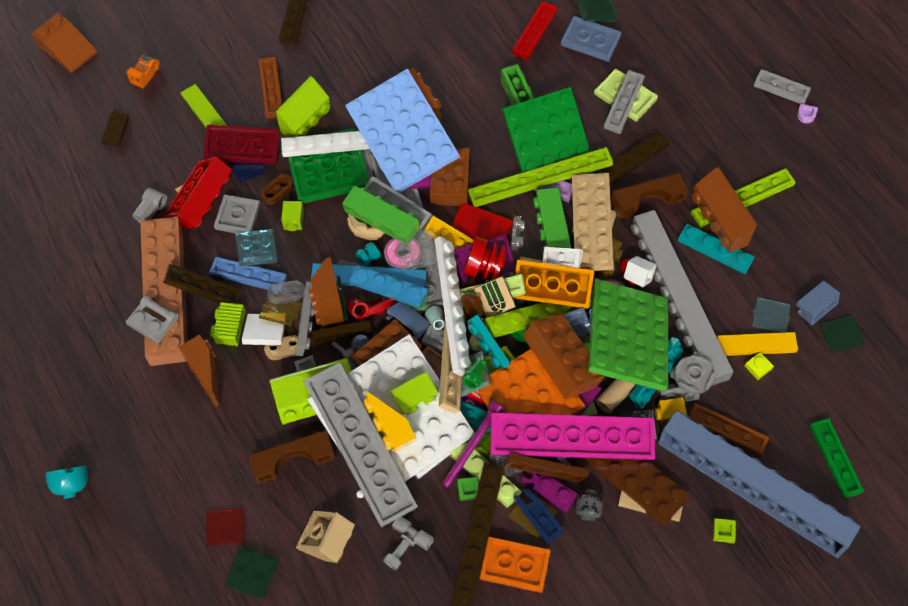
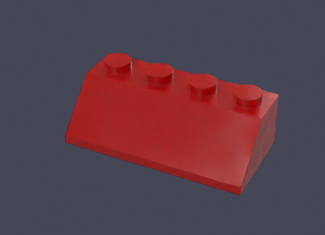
(198, 192)

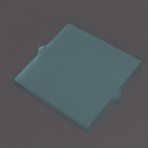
(771, 315)

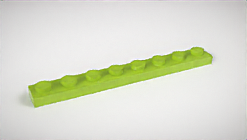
(540, 177)

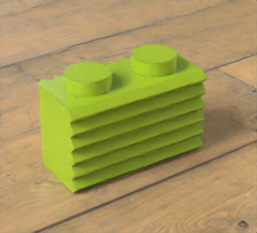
(228, 323)

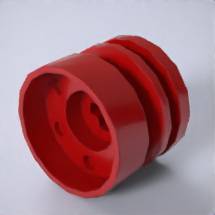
(485, 259)

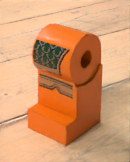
(143, 71)

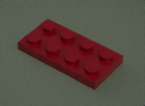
(242, 144)

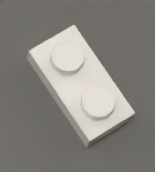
(563, 257)

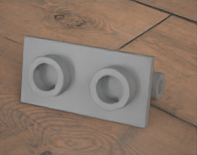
(675, 392)

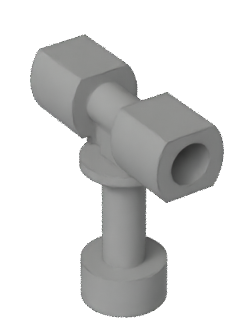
(409, 537)

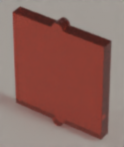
(225, 527)

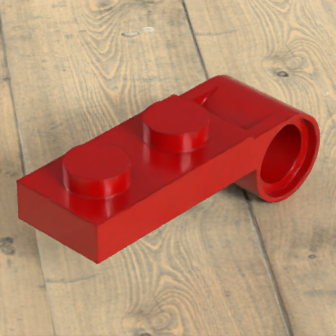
(373, 307)

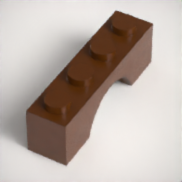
(668, 189)
(266, 463)

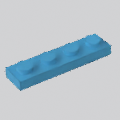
(389, 286)

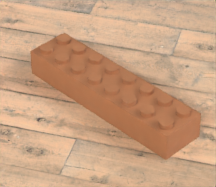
(160, 247)

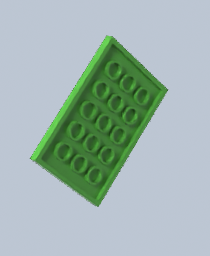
(629, 335)

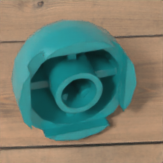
(67, 481)

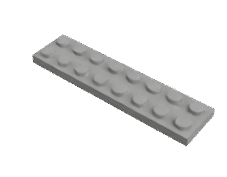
(360, 444)

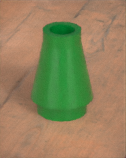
(473, 376)

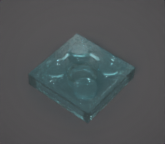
(256, 247)

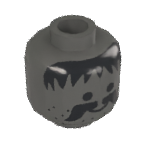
(589, 505)

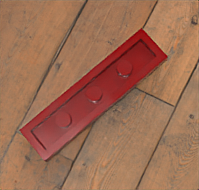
(534, 30)

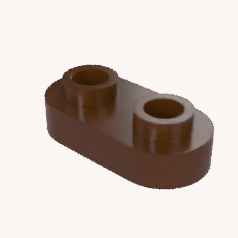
(275, 189)

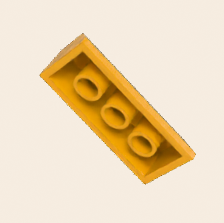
(556, 284)

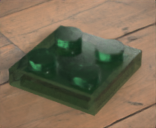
(252, 573)

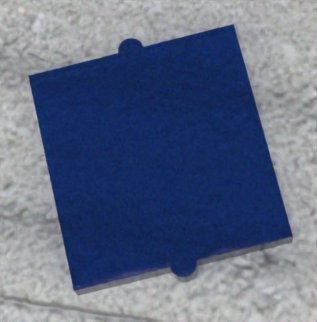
(247, 170)

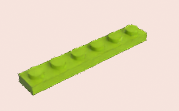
(523, 318)

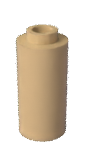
(614, 395)

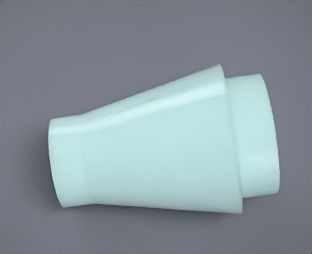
(435, 316)

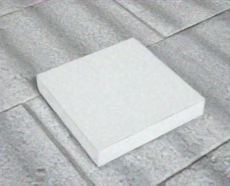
(262, 331)

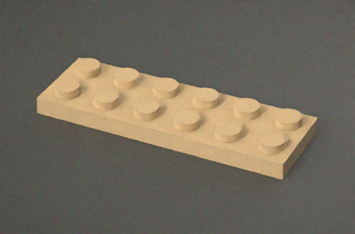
(593, 220)

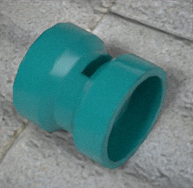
(368, 254)

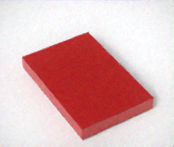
(480, 223)

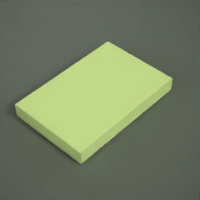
(609, 90)

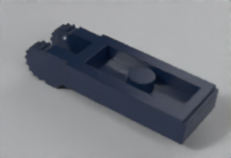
(539, 517)

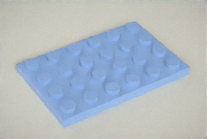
(402, 131)

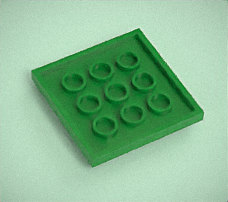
(546, 130)
(328, 173)

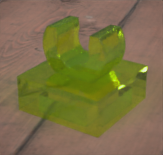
(484, 444)

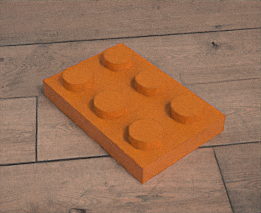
(515, 564)

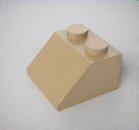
(325, 536)

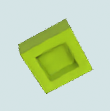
(724, 530)

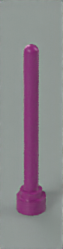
(493, 408)

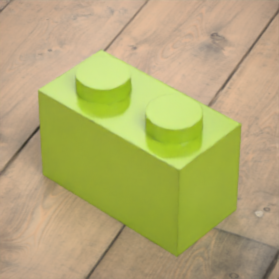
(414, 393)

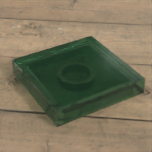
(597, 10)

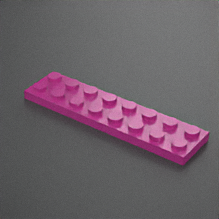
(572, 436)

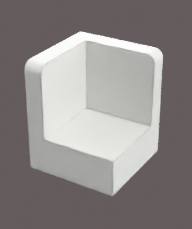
(640, 271)

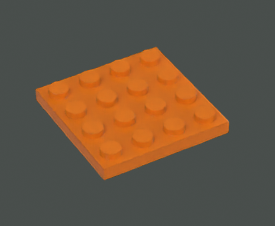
(528, 389)

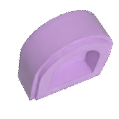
(806, 113)

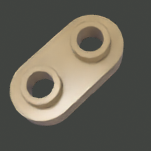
(282, 351)

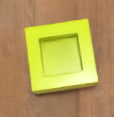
(759, 366)

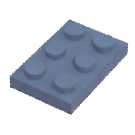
(591, 38)

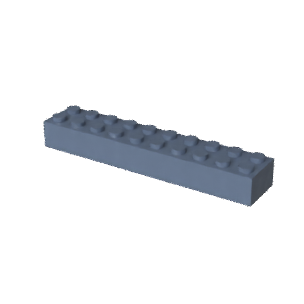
(759, 485)

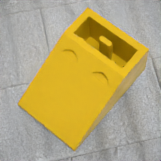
(393, 425)

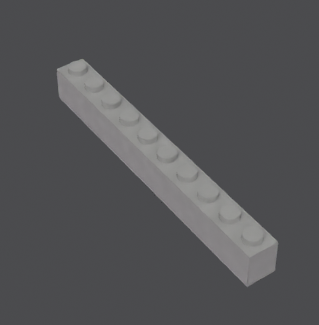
(680, 294)

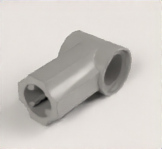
(150, 203)

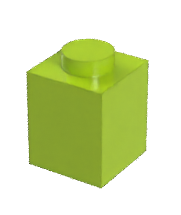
(292, 215)

